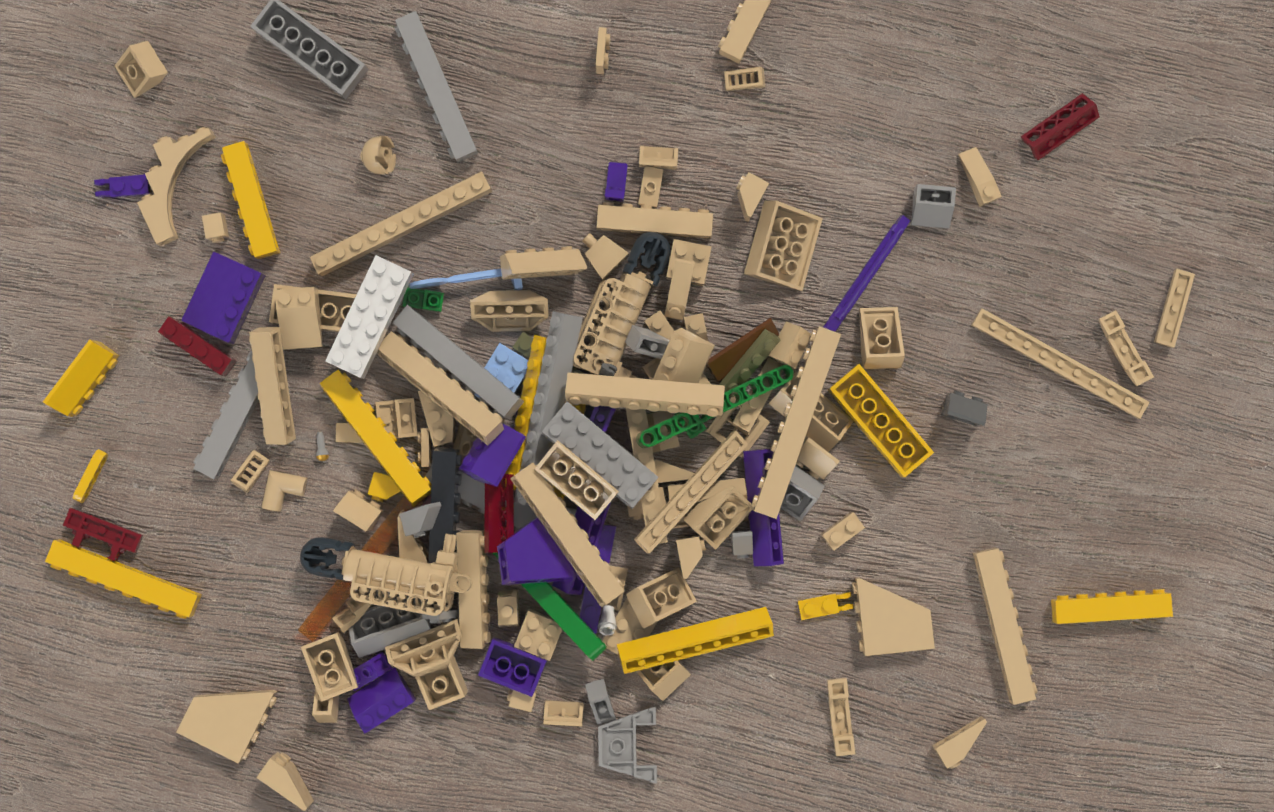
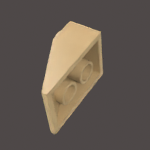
(299, 317)
(881, 338)
(719, 515)
(661, 597)
(330, 666)
(285, 779)

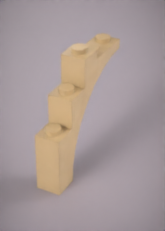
(162, 179)

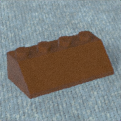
(726, 359)

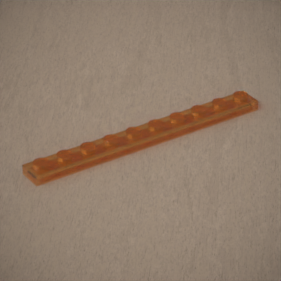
(341, 589)

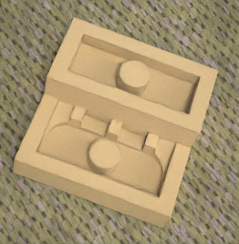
(398, 417)

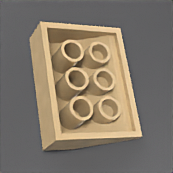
(783, 245)

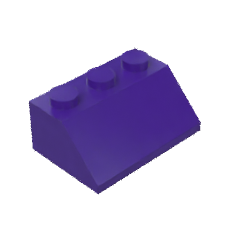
(491, 461)
(512, 667)
(380, 700)

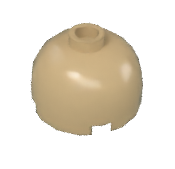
(378, 155)

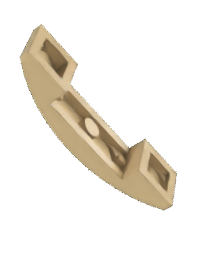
(1124, 349)
(840, 716)

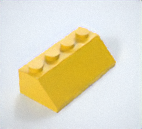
(81, 378)

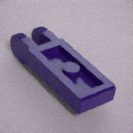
(124, 186)

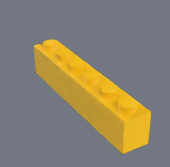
(250, 200)
(1112, 607)

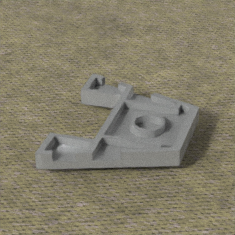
(618, 745)

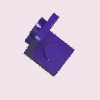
(616, 181)
(371, 670)

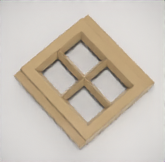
(751, 437)

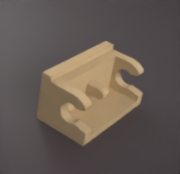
(658, 157)
(563, 713)

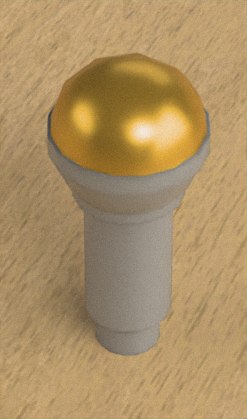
(322, 453)

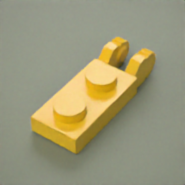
(823, 605)

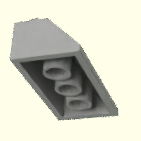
(384, 627)

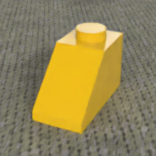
(382, 487)

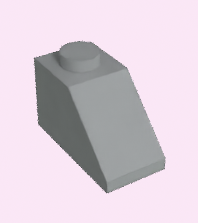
(646, 342)
(420, 519)
(742, 543)
(600, 701)

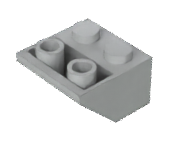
(933, 206)

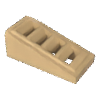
(760, 84)
(255, 475)

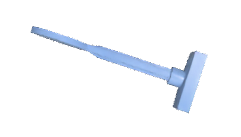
(517, 283)

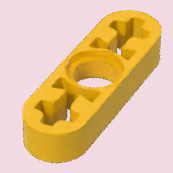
(90, 476)

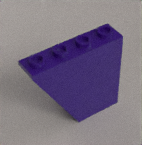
(532, 557)

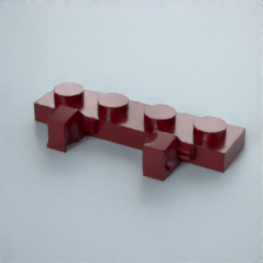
(86, 525)

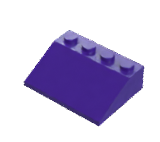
(223, 298)

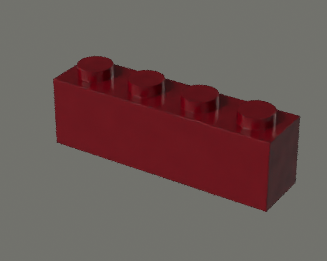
(197, 346)

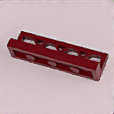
(1064, 127)
(497, 513)

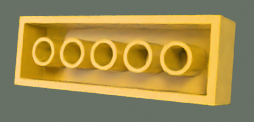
(880, 421)

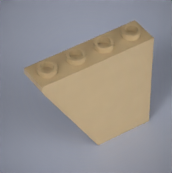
(890, 621)
(227, 721)

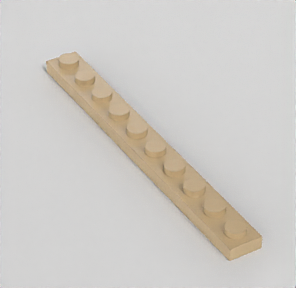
(1060, 363)

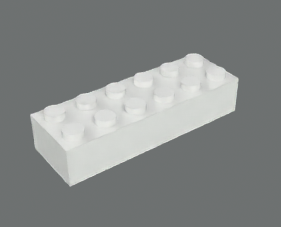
(369, 317)

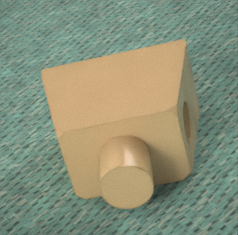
(604, 254)
(508, 608)

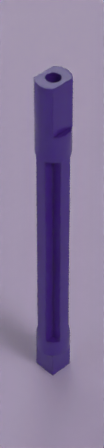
(867, 274)

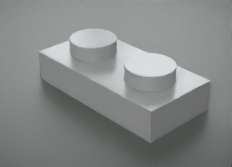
(445, 616)

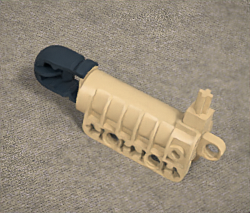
(621, 307)
(390, 574)

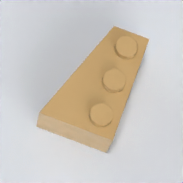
(439, 422)

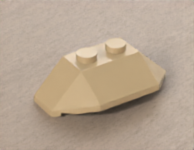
(509, 310)
(426, 649)

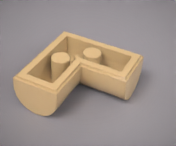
(279, 484)

